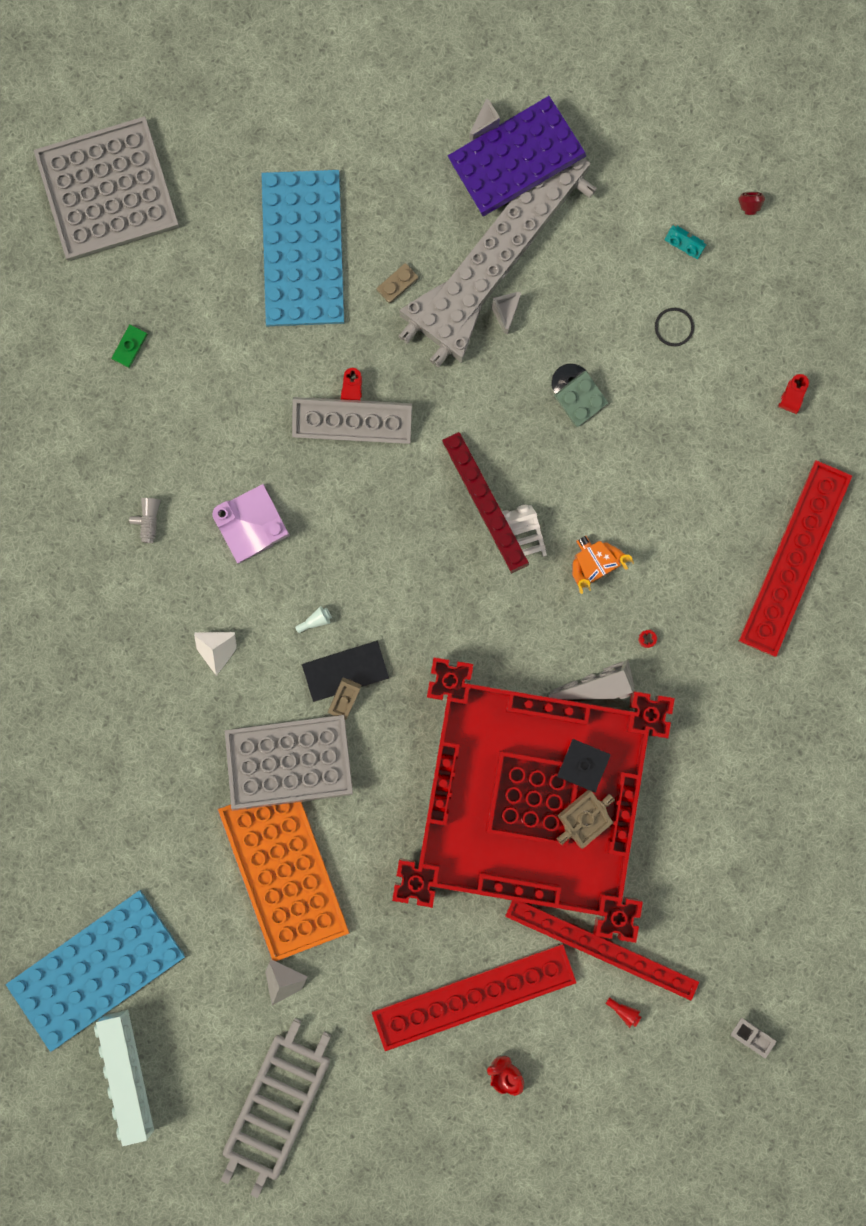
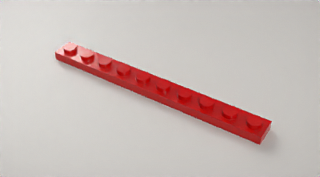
(602, 949)

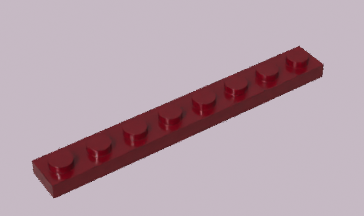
(485, 503)

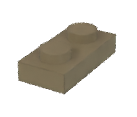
(397, 283)
(344, 698)

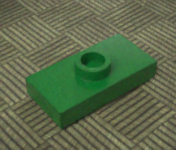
(129, 346)

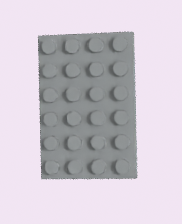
(288, 762)

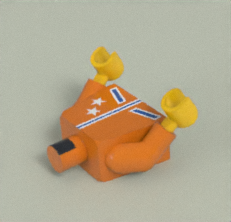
(596, 562)

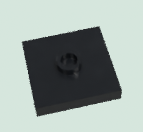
(583, 765)

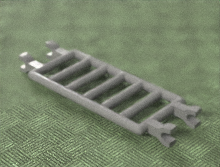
(290, 1136)

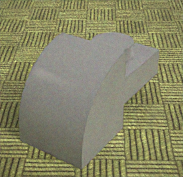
(753, 1037)

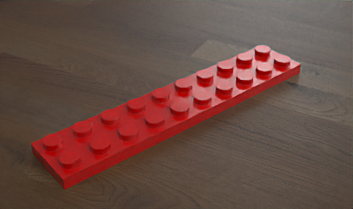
(795, 558)
(473, 997)

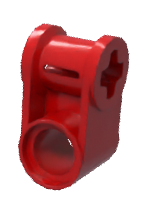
(350, 389)
(793, 396)

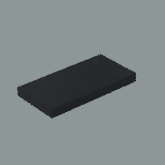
(359, 664)

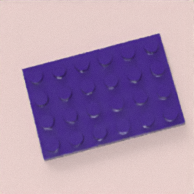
(516, 156)

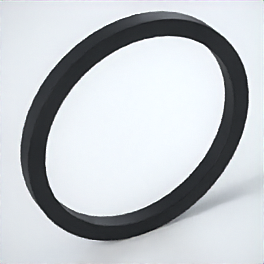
(674, 309)

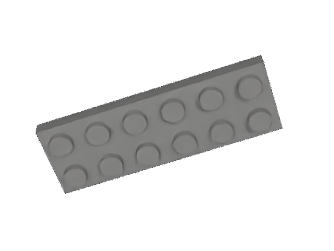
(351, 420)

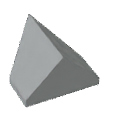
(486, 121)
(505, 308)
(283, 981)

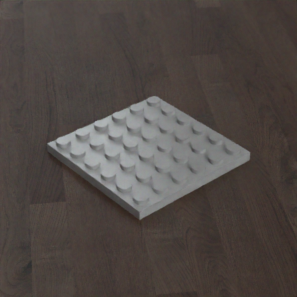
(106, 188)

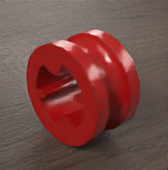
(653, 638)

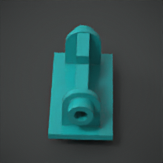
(678, 237)

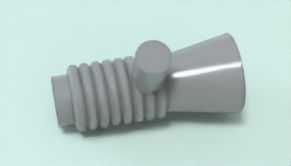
(148, 520)

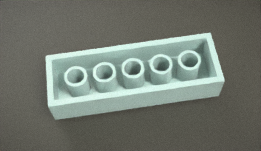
(124, 1078)

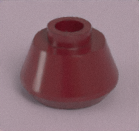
(751, 202)

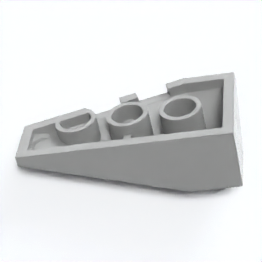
(610, 684)

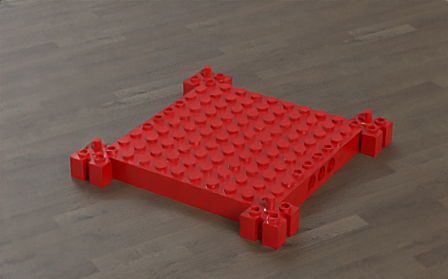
(500, 797)

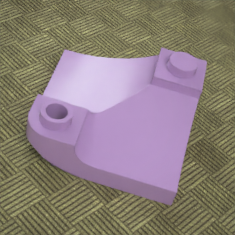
(250, 523)

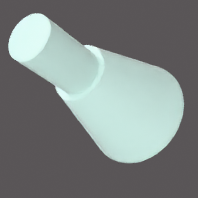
(318, 618)

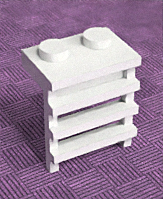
(525, 520)

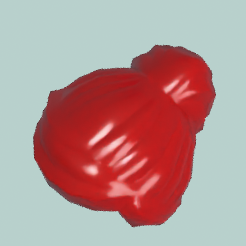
(505, 1076)

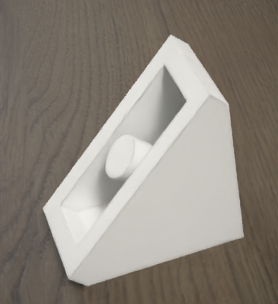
(216, 648)

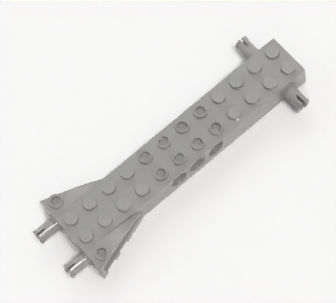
(452, 309)

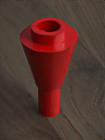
(626, 1013)

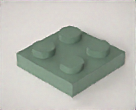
(580, 398)

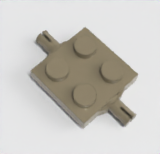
(585, 819)

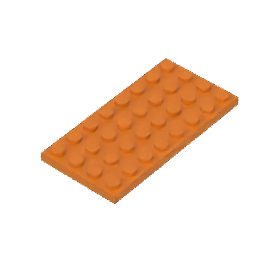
(284, 877)

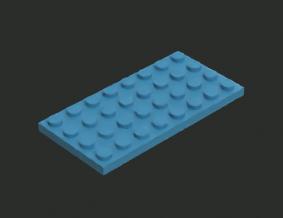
(302, 248)
(95, 970)

